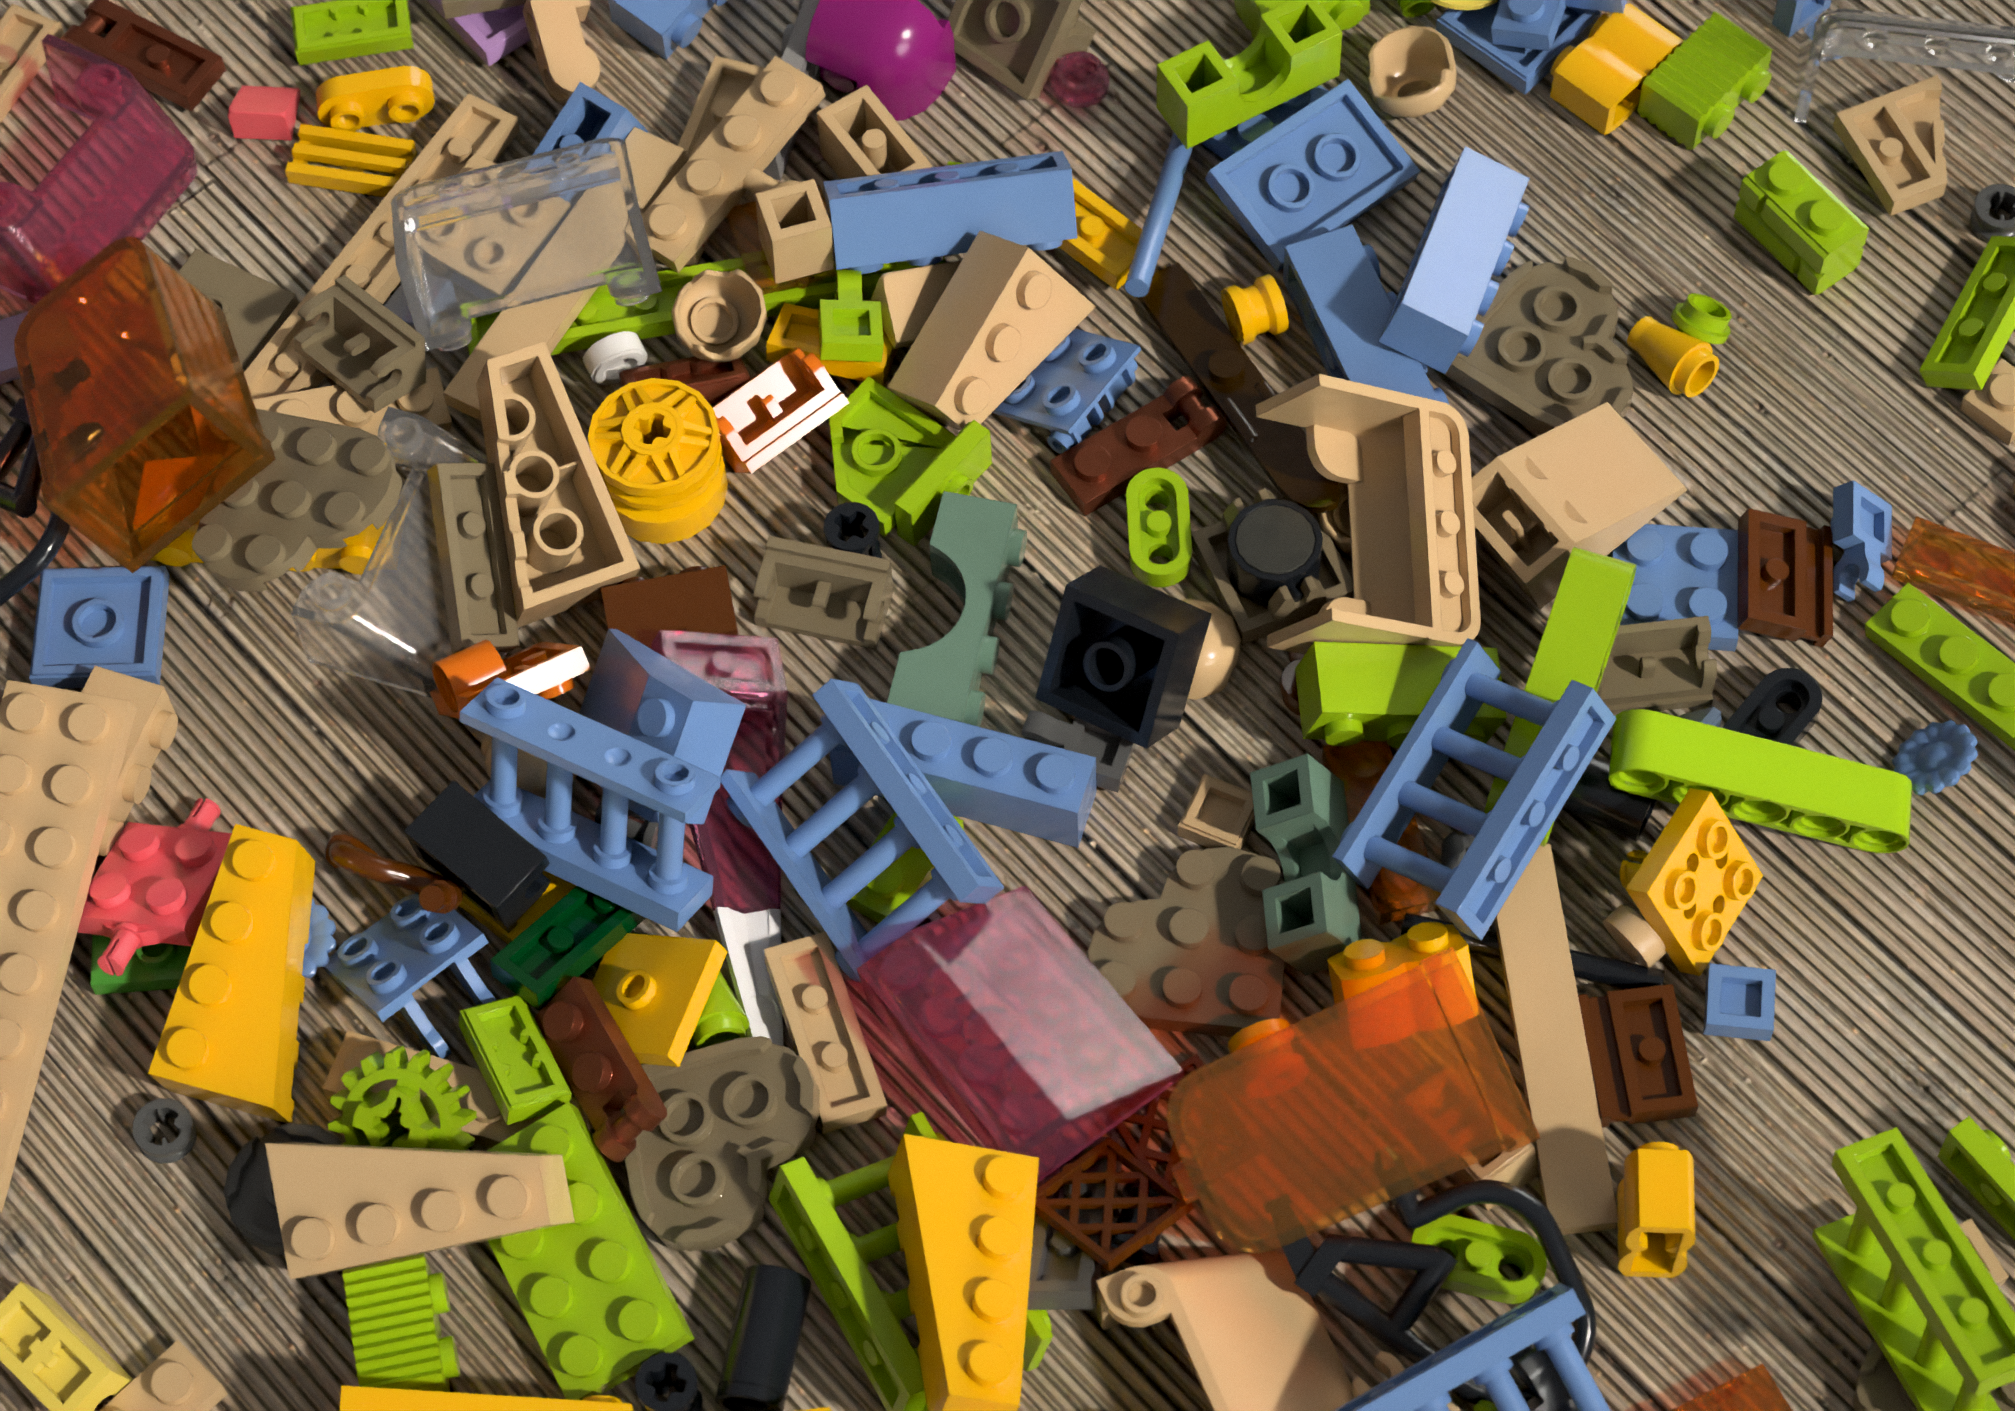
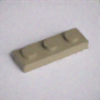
(472, 555)

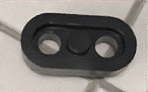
(1763, 719)

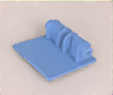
(1073, 387)

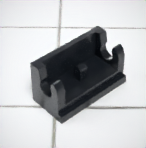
(481, 854)

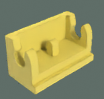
(55, 1353)

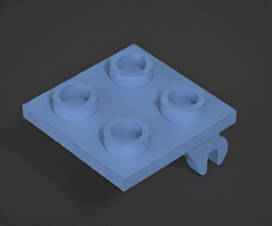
(404, 954)

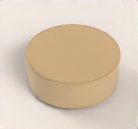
(1634, 936)

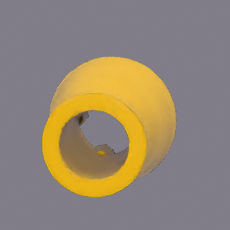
(1675, 357)

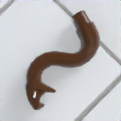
(353, 855)

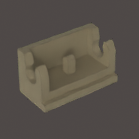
(362, 345)
(823, 592)
(1660, 666)

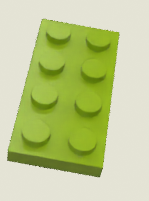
(588, 1282)

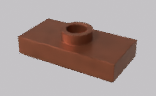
(711, 379)

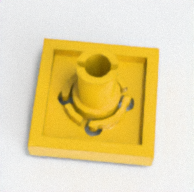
(1692, 881)

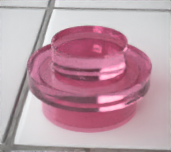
(1080, 80)

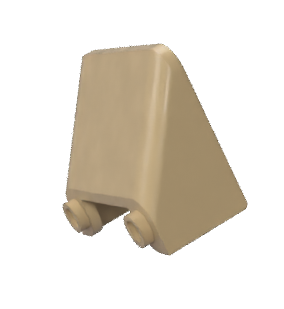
(1242, 1326)

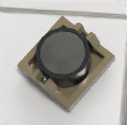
(1270, 564)

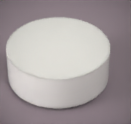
(613, 355)

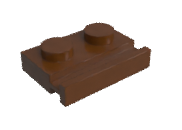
(1784, 577)
(1638, 1055)

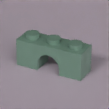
(1303, 817)

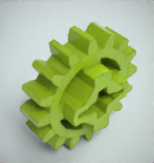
(424, 1097)

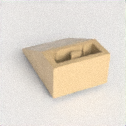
(1564, 490)

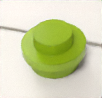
(1703, 318)

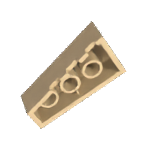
(389, 1203)

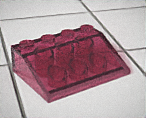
(1017, 1028)

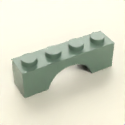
(972, 554)

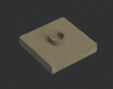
(250, 303)

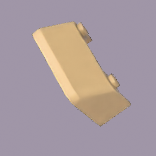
(1406, 511)

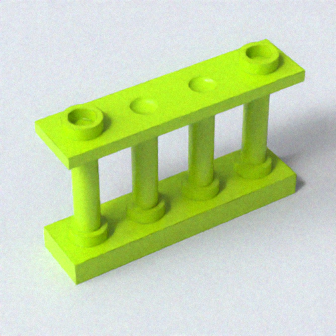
(842, 1274)
(1918, 1280)

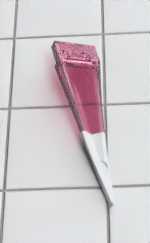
(744, 871)

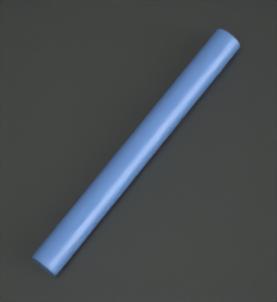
(1158, 218)

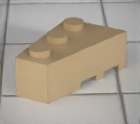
(987, 332)

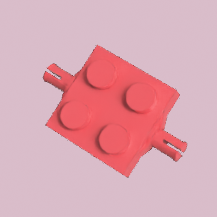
(154, 885)

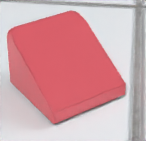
(264, 112)

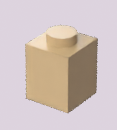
(794, 231)

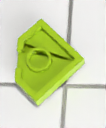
(881, 448)

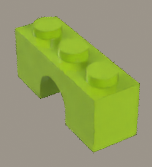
(1290, 55)

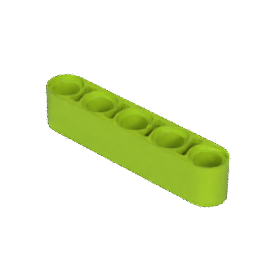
(1574, 641)
(1762, 781)

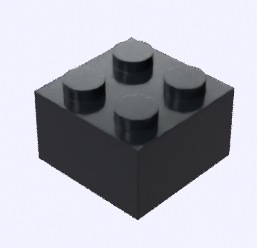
(1123, 656)

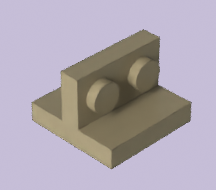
(1018, 38)

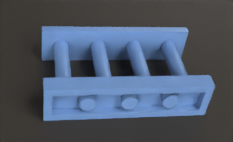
(1521, 817)
(920, 823)
(577, 848)
(1486, 1360)

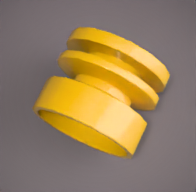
(660, 459)

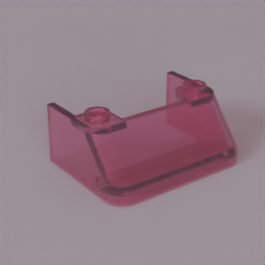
(105, 185)

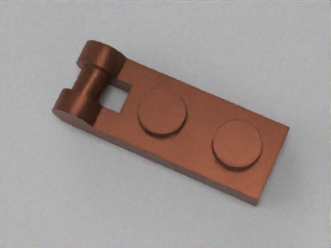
(150, 52)
(1144, 439)
(600, 1068)

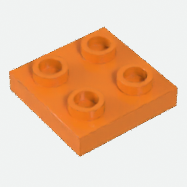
(541, 669)

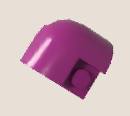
(885, 45)

